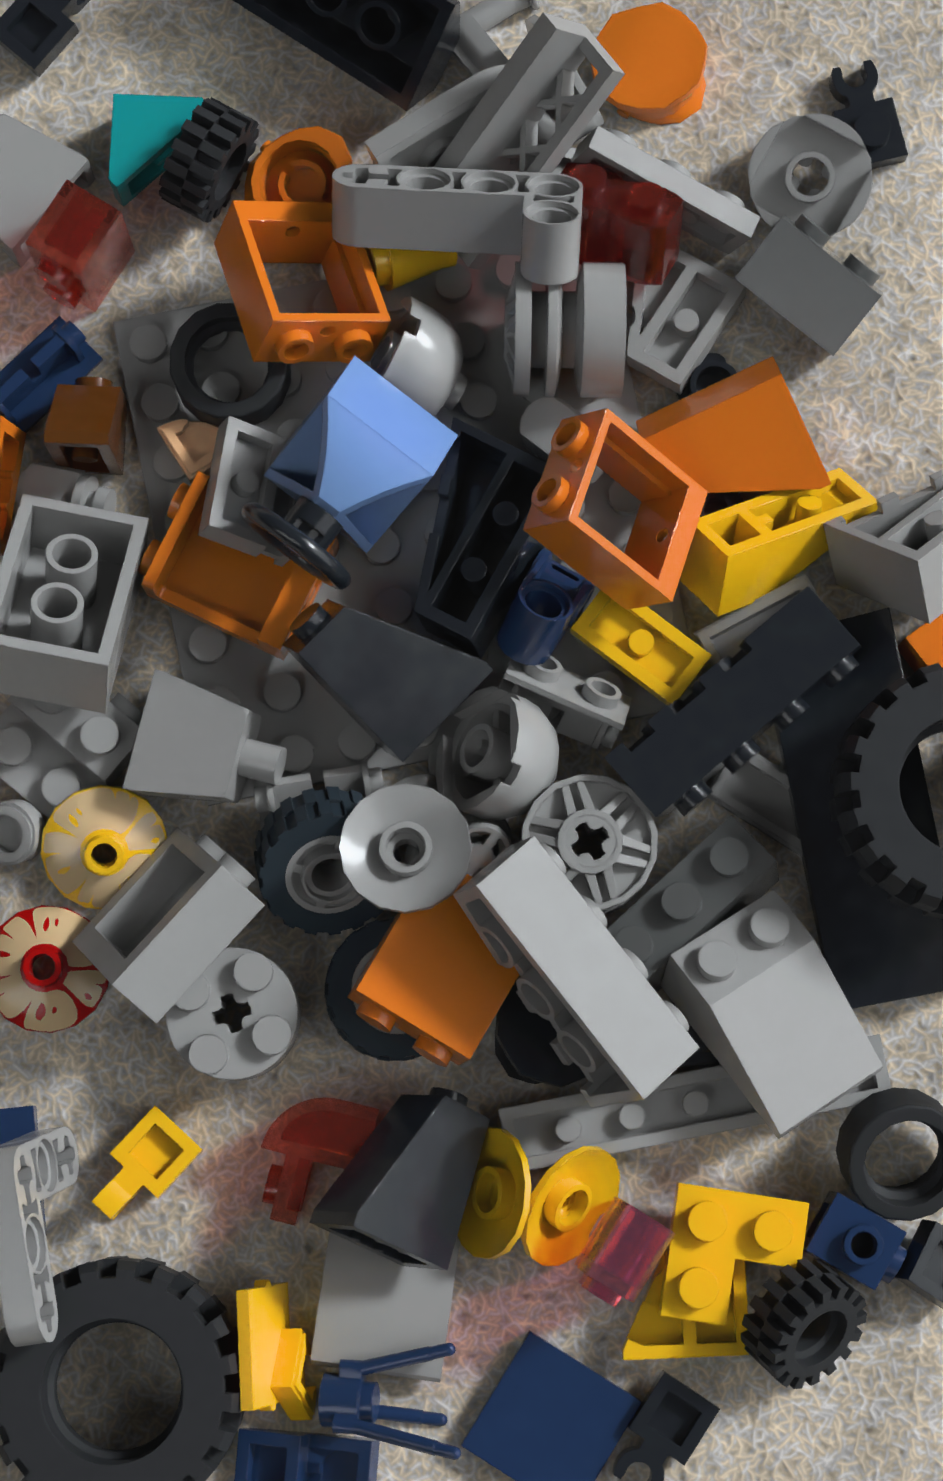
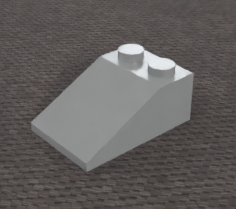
(771, 1013)

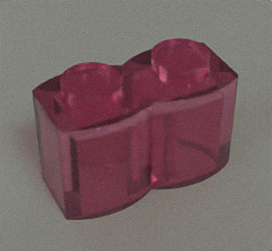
(622, 1253)

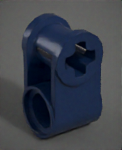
(543, 610)

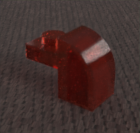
(308, 1132)

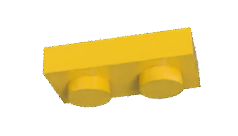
(641, 646)

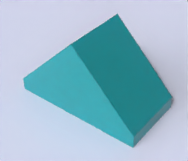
(143, 139)

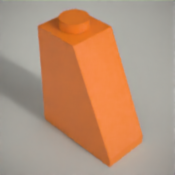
(739, 435)

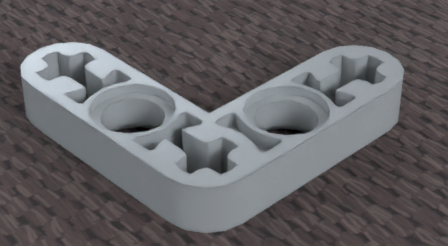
(29, 1172)

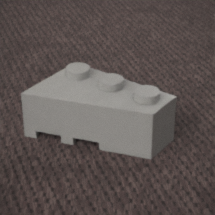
(894, 552)

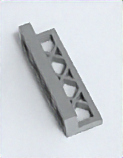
(531, 83)

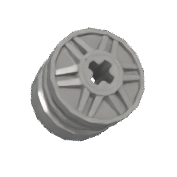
(569, 331)
(604, 808)

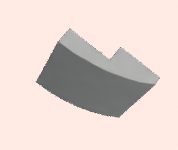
(380, 1309)

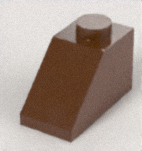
(88, 426)

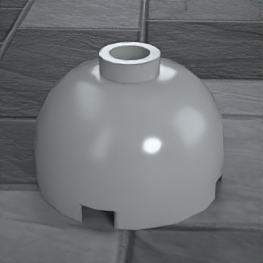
(422, 357)
(498, 756)

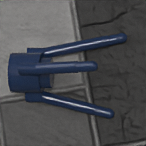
(353, 1403)

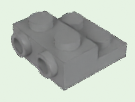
(64, 749)

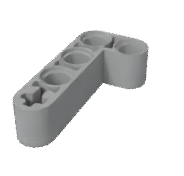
(463, 213)

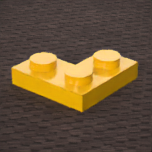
(711, 1233)

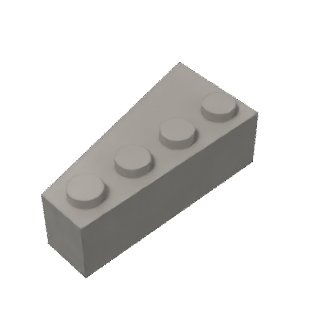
(576, 974)

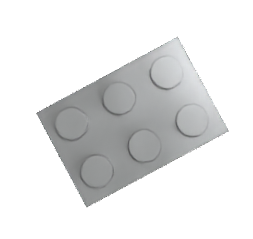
(67, 600)

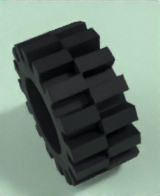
(208, 159)
(803, 1323)

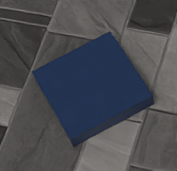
(550, 1417)

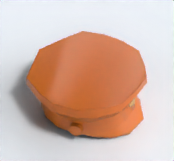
(661, 63)
(293, 167)

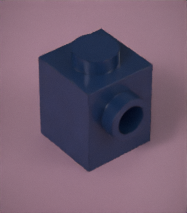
(855, 1241)

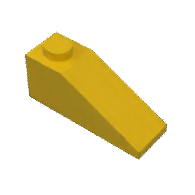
(767, 541)

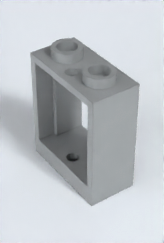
(170, 922)

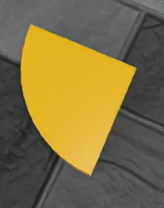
(289, 1376)

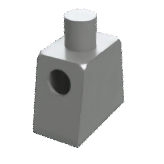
(30, 178)
(198, 745)

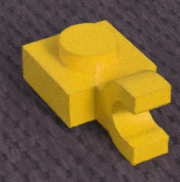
(151, 1157)

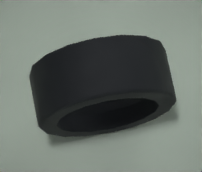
(194, 333)
(858, 1132)

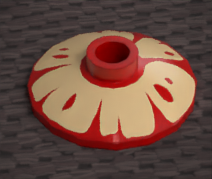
(72, 989)

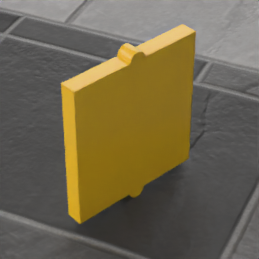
(260, 1318)

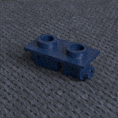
(32, 376)

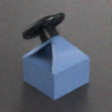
(350, 471)

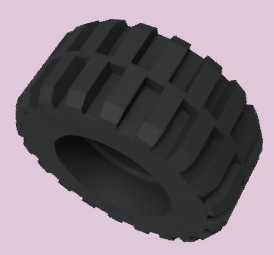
(869, 796)
(173, 1309)

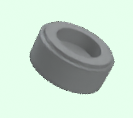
(19, 831)

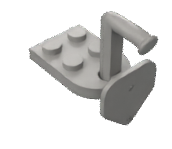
(428, 131)

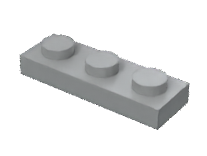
(707, 213)

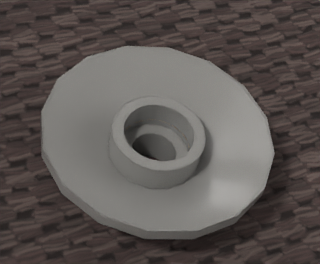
(400, 817)

